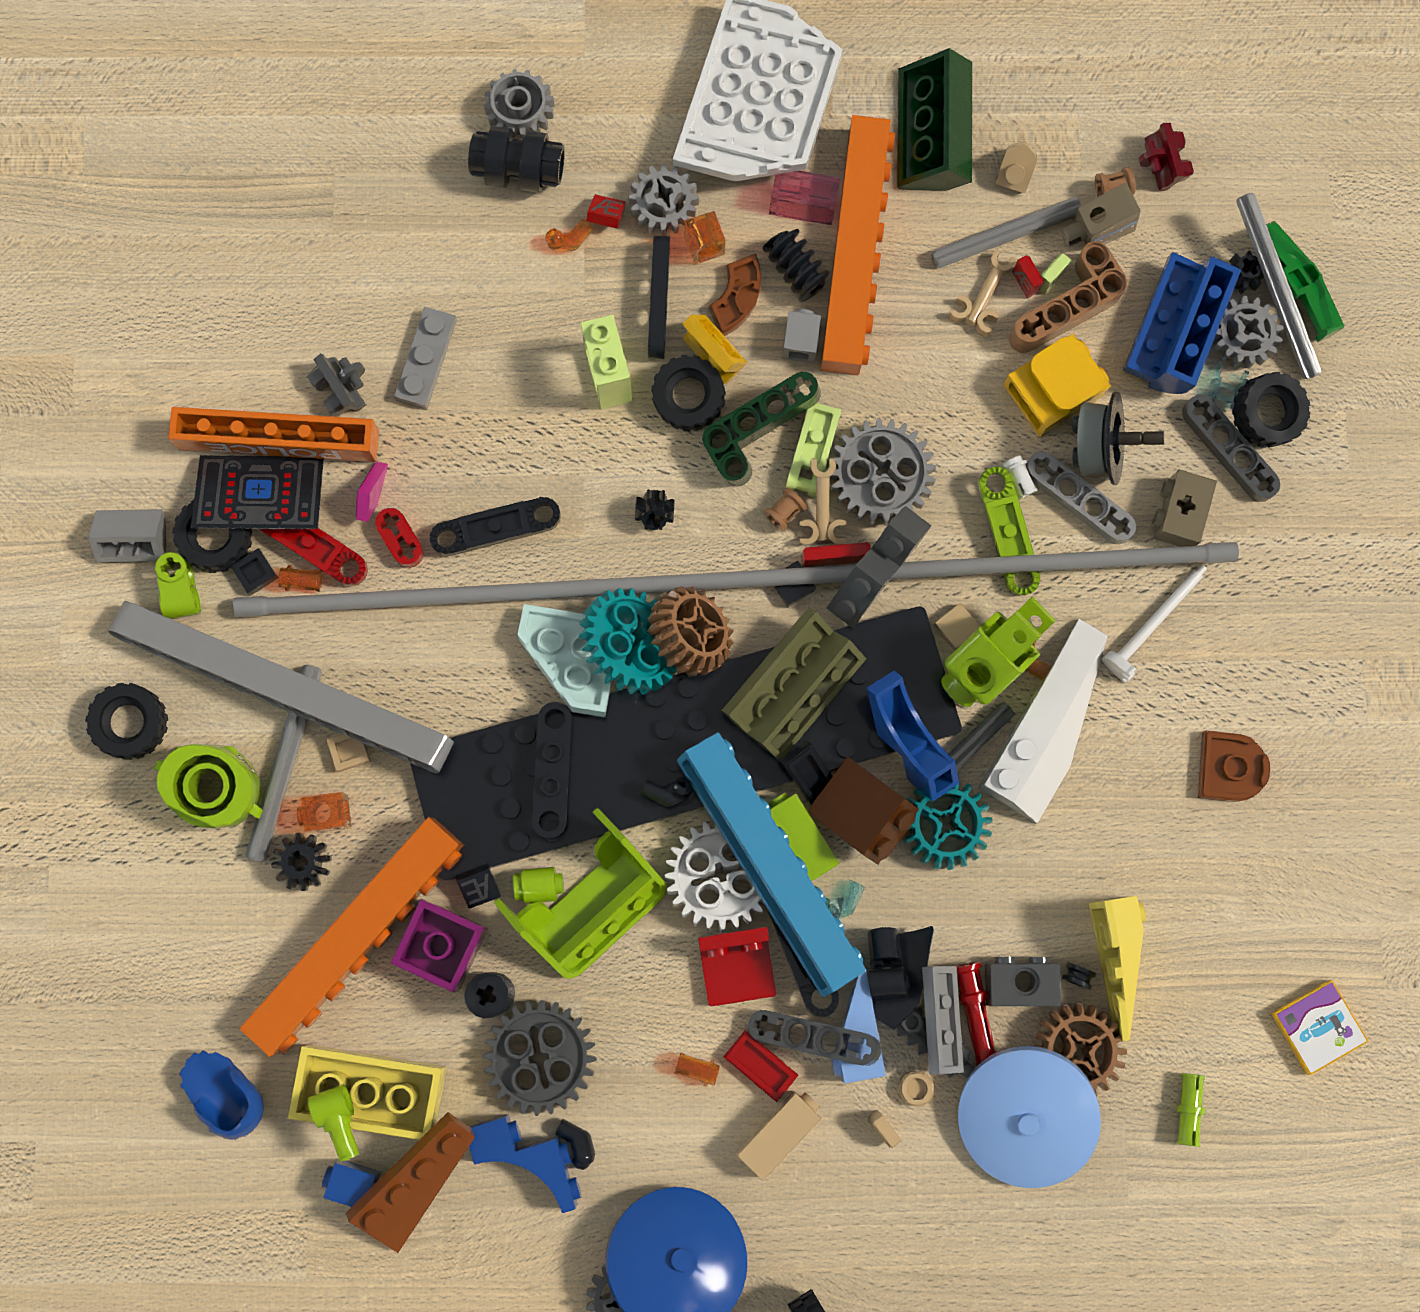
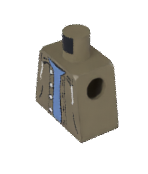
(1104, 218)

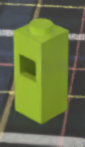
(803, 835)

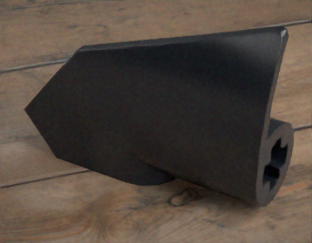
(897, 971)

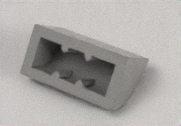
(128, 535)

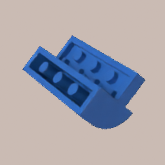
(1181, 323)

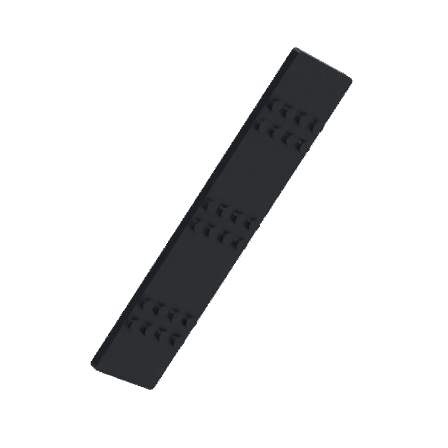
(489, 773)

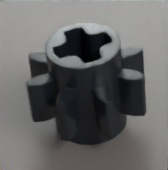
(1254, 272)
(654, 509)

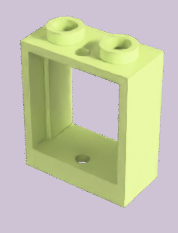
(607, 361)

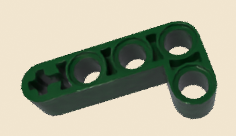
(765, 423)

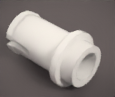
(1021, 478)

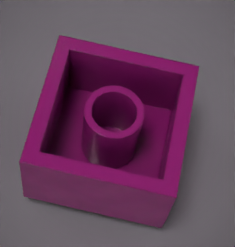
(439, 945)

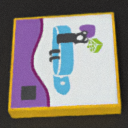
(1319, 1027)

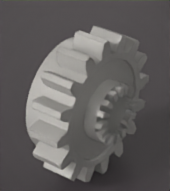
(518, 89)

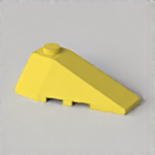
(1119, 944)

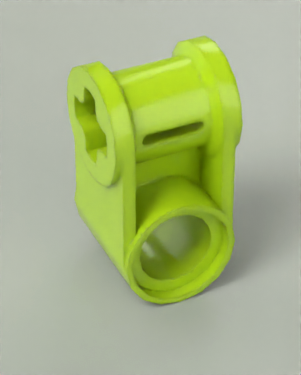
(176, 593)

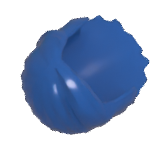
(221, 1095)

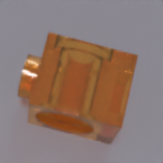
(704, 237)
(339, 816)

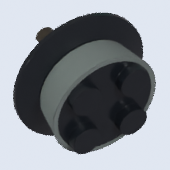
(1103, 438)

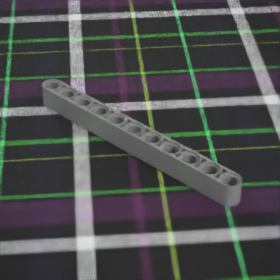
(281, 687)

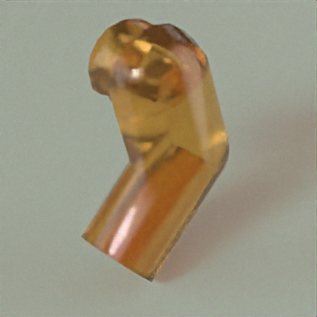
(568, 241)

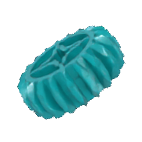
(960, 831)

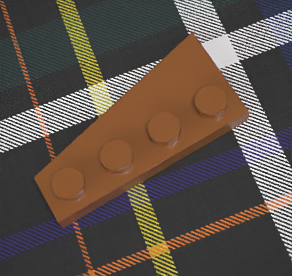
(408, 1188)

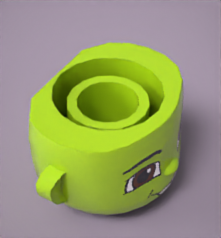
(180, 779)

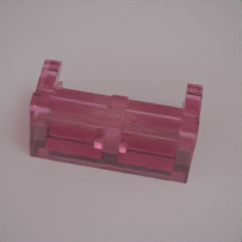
(805, 196)

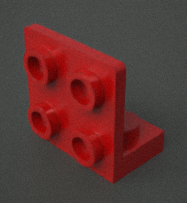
(737, 966)

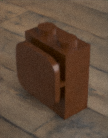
(863, 811)

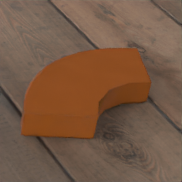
(740, 295)

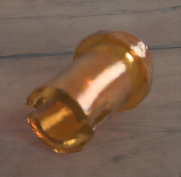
(300, 579)
(697, 1069)

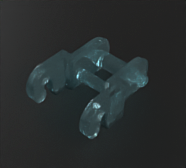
(1217, 381)

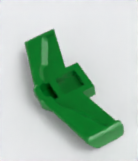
(1306, 283)

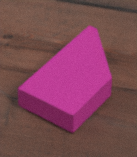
(370, 491)

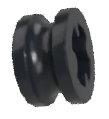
(1079, 976)

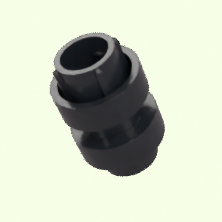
(503, 158)

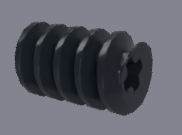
(796, 264)
(476, 999)

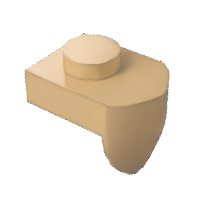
(1017, 167)

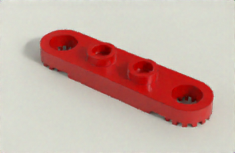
(321, 551)

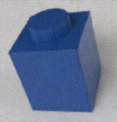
(348, 1182)

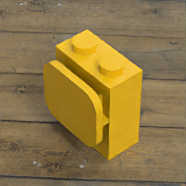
(1057, 383)

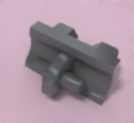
(344, 381)

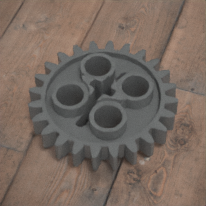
(507, 1063)

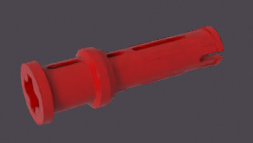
(973, 998)

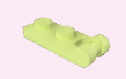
(814, 442)

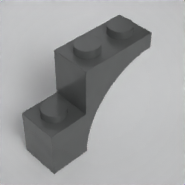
(878, 566)

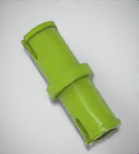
(1190, 1109)

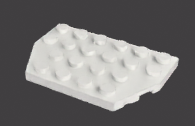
(758, 94)

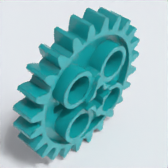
(613, 623)

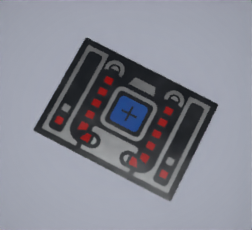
(257, 492)

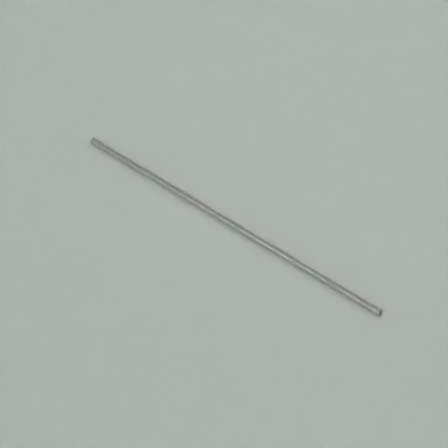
(264, 605)

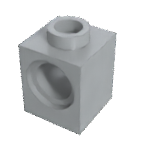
(801, 336)

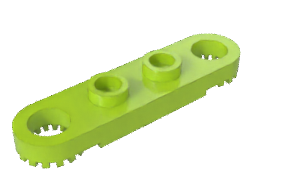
(1007, 525)

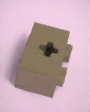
(1196, 496)

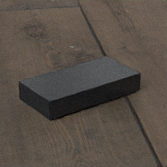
(807, 770)

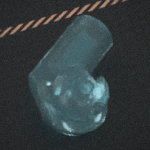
(846, 905)

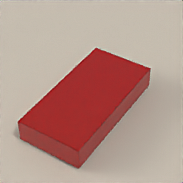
(834, 554)
(760, 1066)

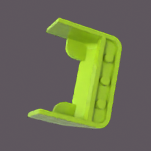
(595, 910)

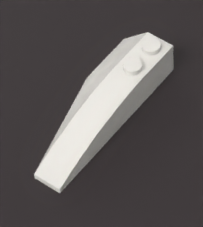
(1048, 729)

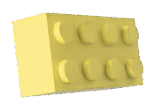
(385, 1092)

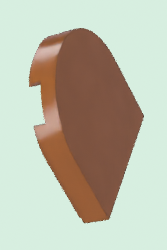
(1231, 767)

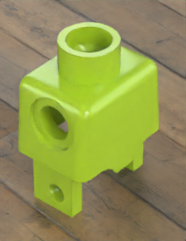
(995, 655)

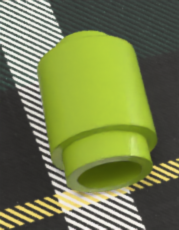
(538, 885)

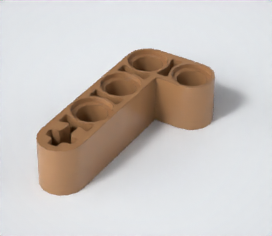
(1065, 305)

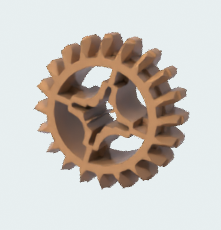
(697, 637)
(1093, 1041)

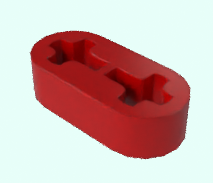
(406, 533)

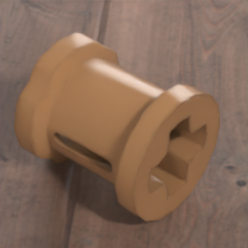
(1105, 183)
(785, 509)

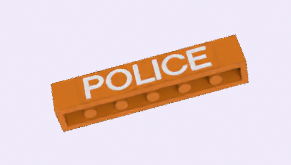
(274, 434)

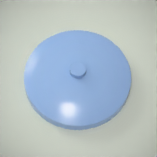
(1029, 1117)

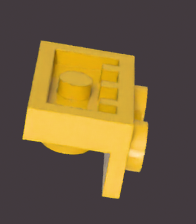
(713, 346)

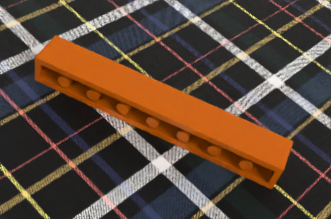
(856, 244)
(352, 937)

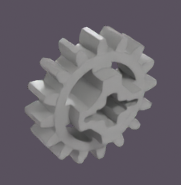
(673, 189)
(1261, 328)

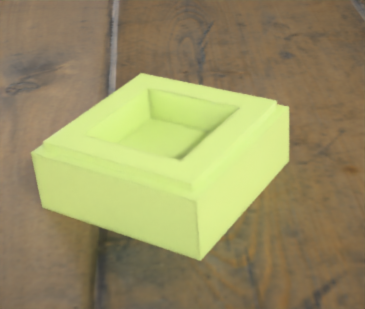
(1054, 272)

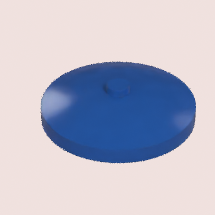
(676, 1254)

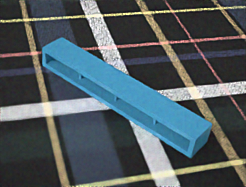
(771, 864)

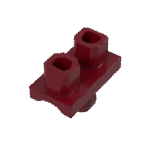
(1164, 157)

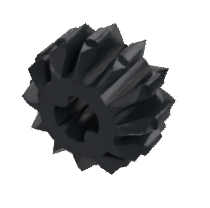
(307, 849)

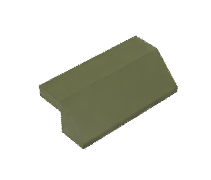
(794, 684)

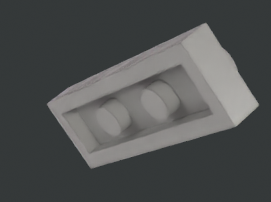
(425, 358)
(942, 1020)

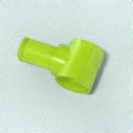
(333, 1112)

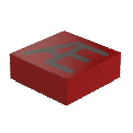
(606, 211)
(1027, 276)

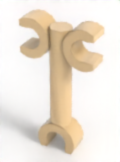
(975, 313)
(822, 528)

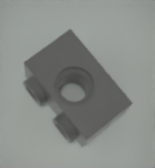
(1043, 987)

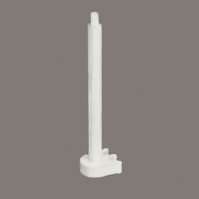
(1117, 662)

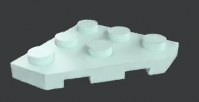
(554, 646)

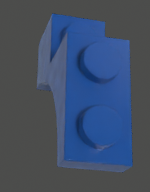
(901, 728)
(547, 1159)

